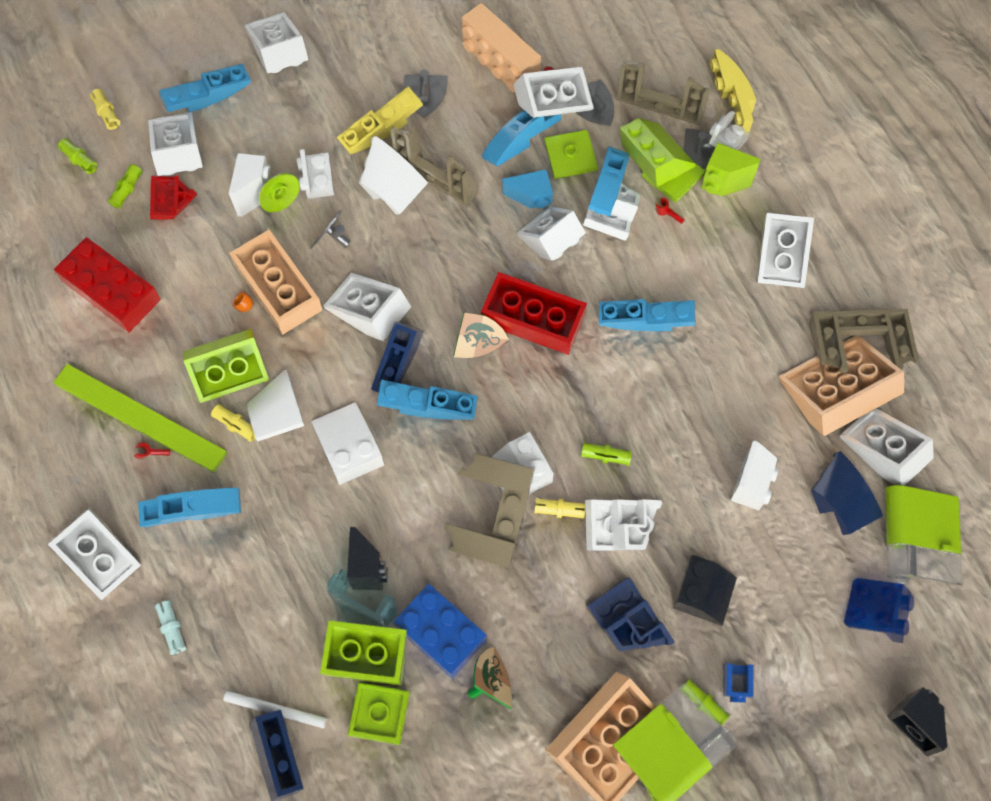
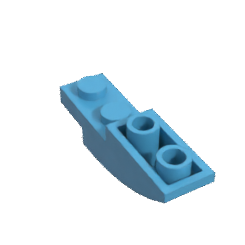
(205, 92)
(515, 136)
(609, 181)
(645, 316)
(427, 403)
(189, 506)

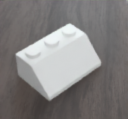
(553, 92)

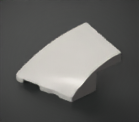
(390, 177)
(621, 216)
(275, 409)
(619, 524)

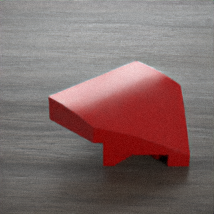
(168, 197)

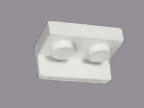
(728, 134)
(316, 175)

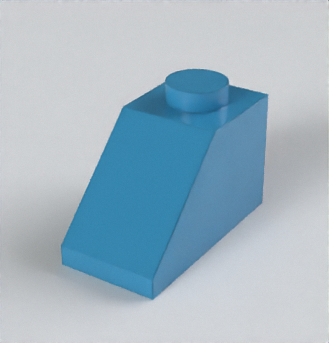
(529, 189)

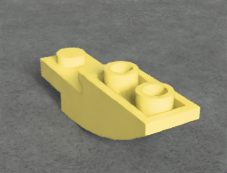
(735, 87)
(381, 122)

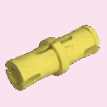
(104, 109)
(233, 422)
(560, 508)

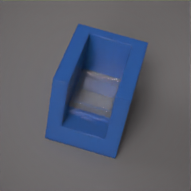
(738, 682)

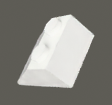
(277, 42)
(174, 144)
(785, 250)
(368, 305)
(348, 443)
(889, 446)
(94, 553)

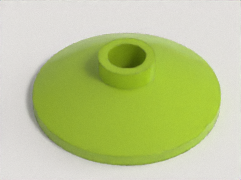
(279, 192)

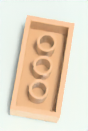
(498, 46)
(276, 281)

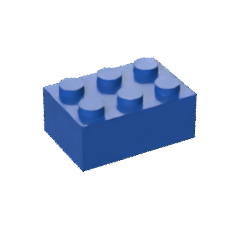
(440, 631)

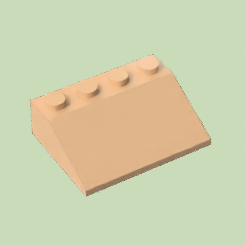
(836, 398)
(586, 742)

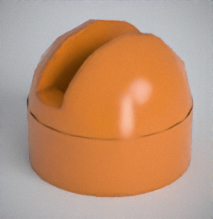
(243, 302)

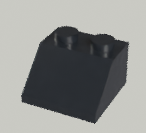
(365, 564)
(705, 590)
(922, 720)

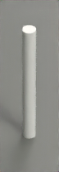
(268, 707)

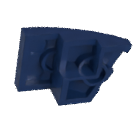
(846, 494)
(628, 618)

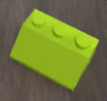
(654, 151)
(225, 365)
(364, 653)

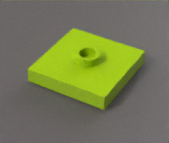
(570, 154)
(680, 185)
(379, 713)

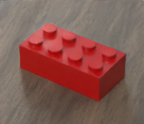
(107, 284)
(534, 312)

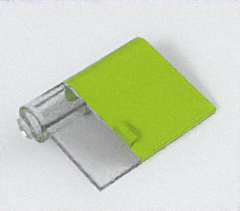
(922, 535)
(675, 745)

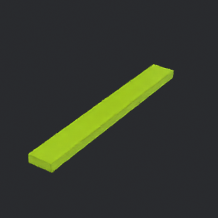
(140, 418)

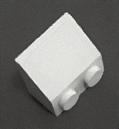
(248, 178)
(552, 232)
(527, 453)
(755, 477)

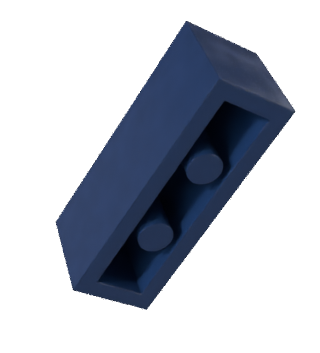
(276, 755)

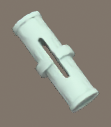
(170, 627)

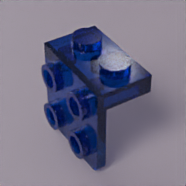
(879, 608)

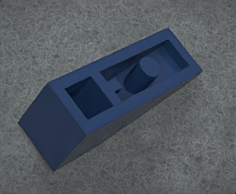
(398, 354)

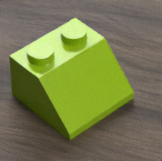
(729, 171)

